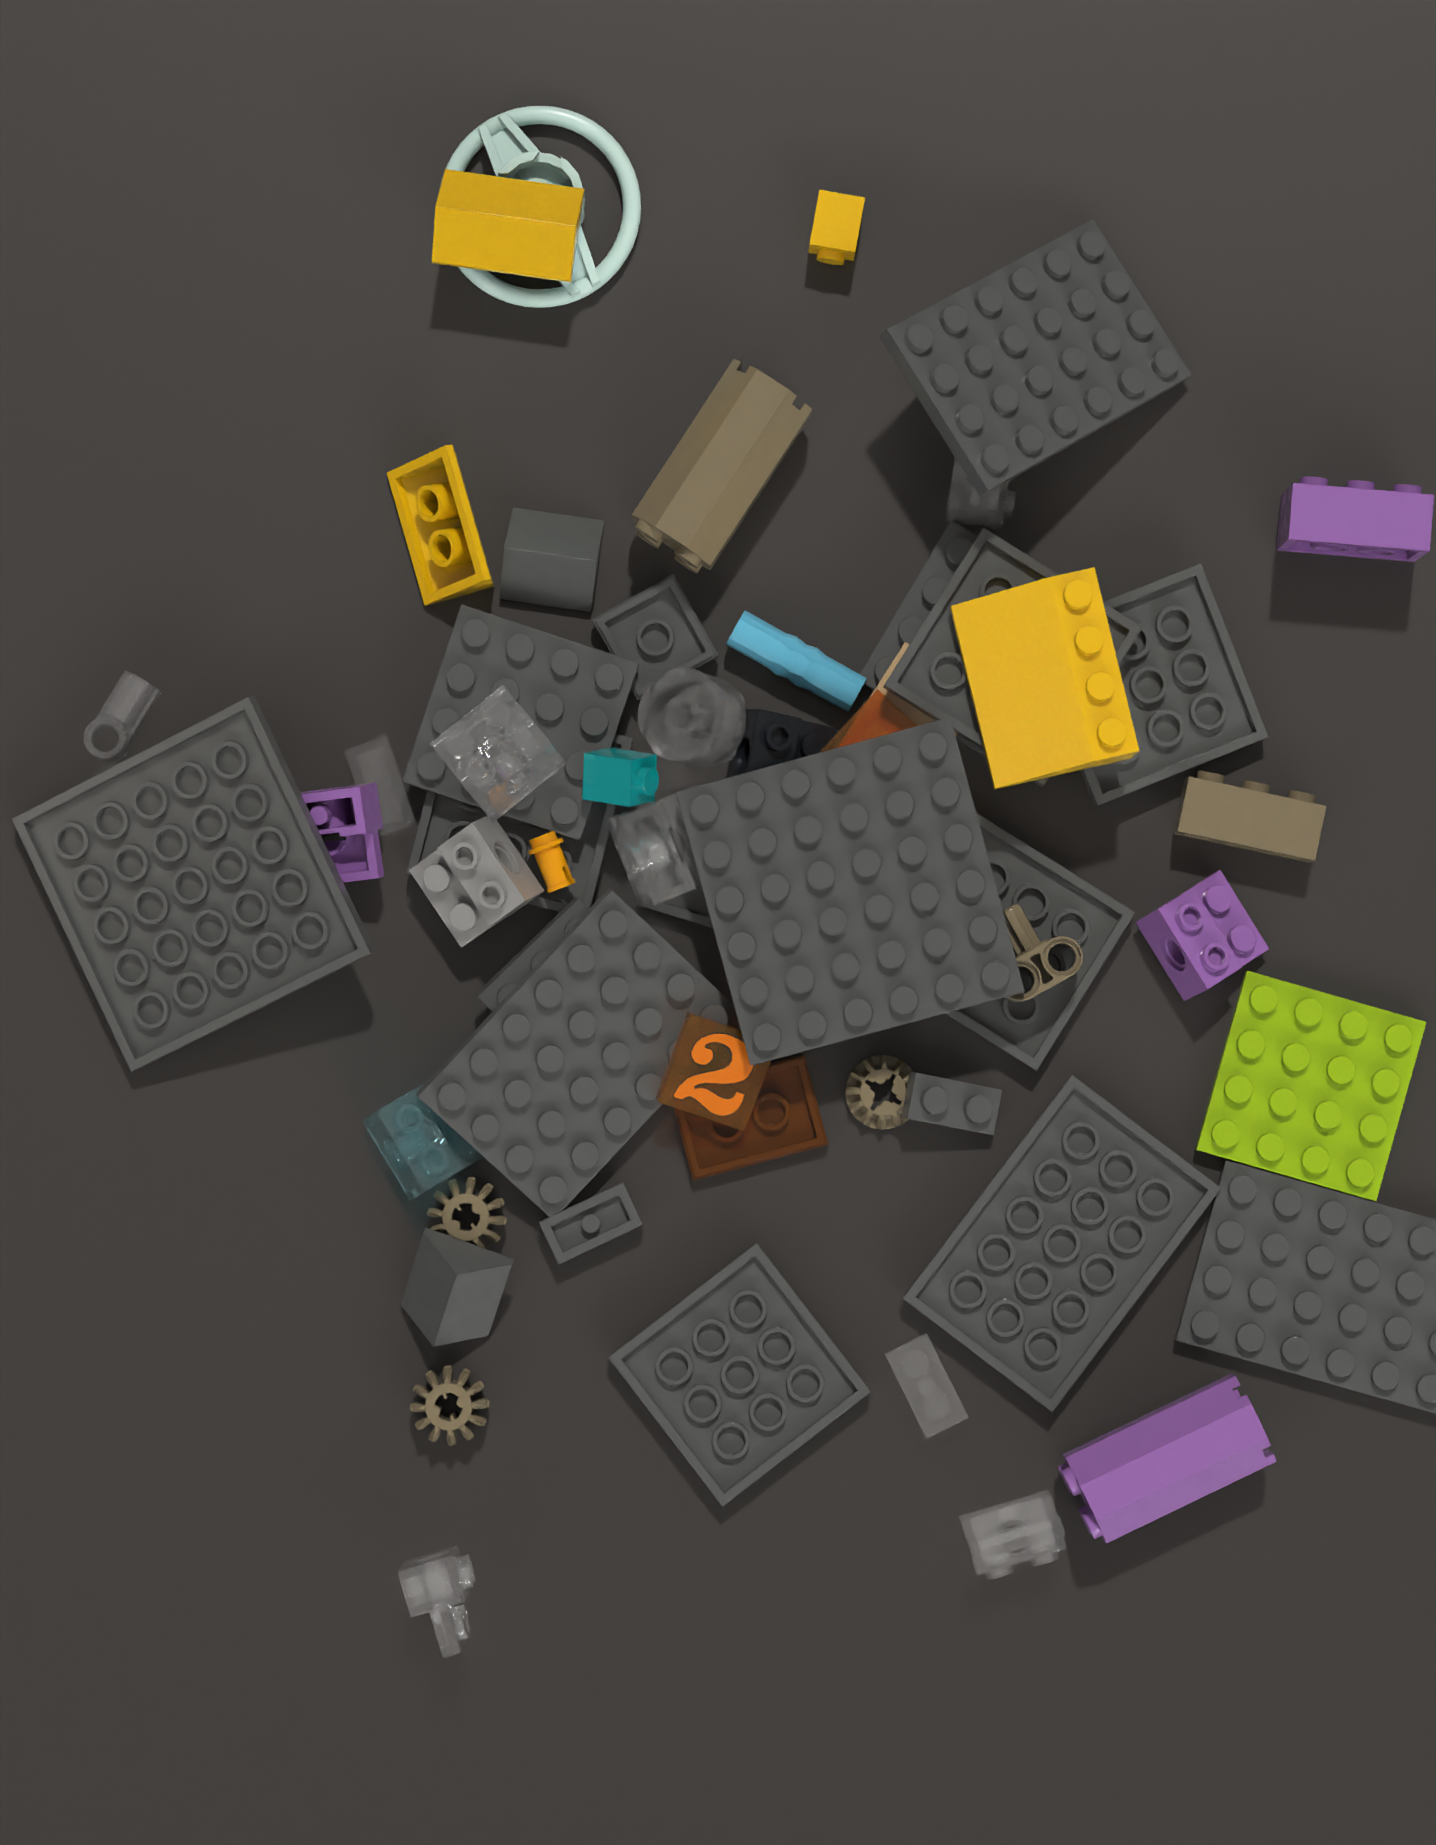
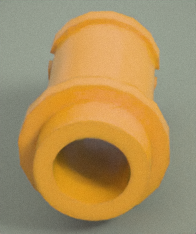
(551, 861)

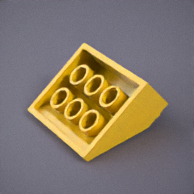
(1044, 679)

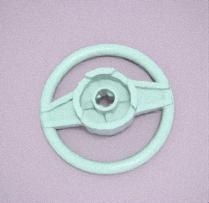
(518, 158)

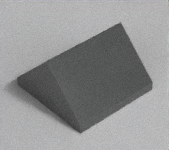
(551, 560)
(454, 1288)

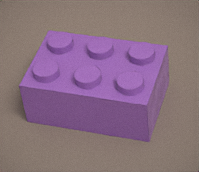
(1355, 520)

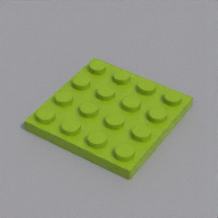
(1310, 1085)

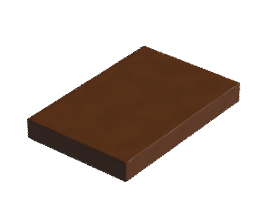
(780, 1124)

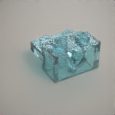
(418, 1144)

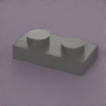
(951, 1103)
(591, 1223)

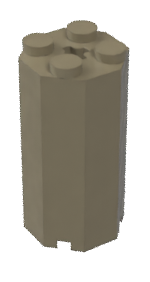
(720, 466)

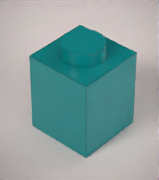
(620, 777)

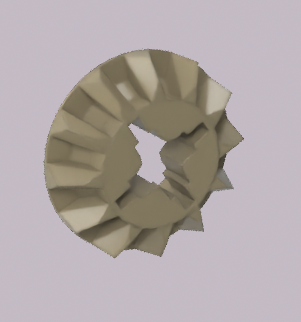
(860, 1097)

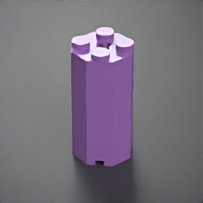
(1166, 1459)

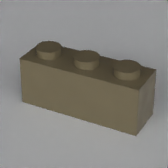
(1250, 817)

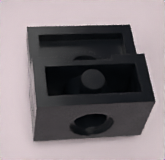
(776, 739)

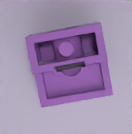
(357, 815)
(1202, 935)

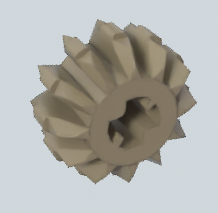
(479, 1206)
(434, 1408)

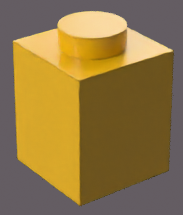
(836, 227)

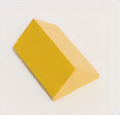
(507, 225)
(439, 526)

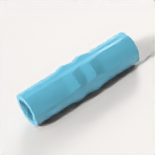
(796, 661)

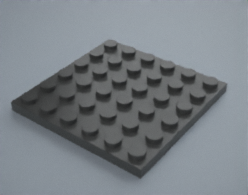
(193, 884)
(850, 891)

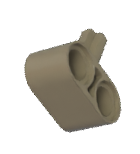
(1033, 954)

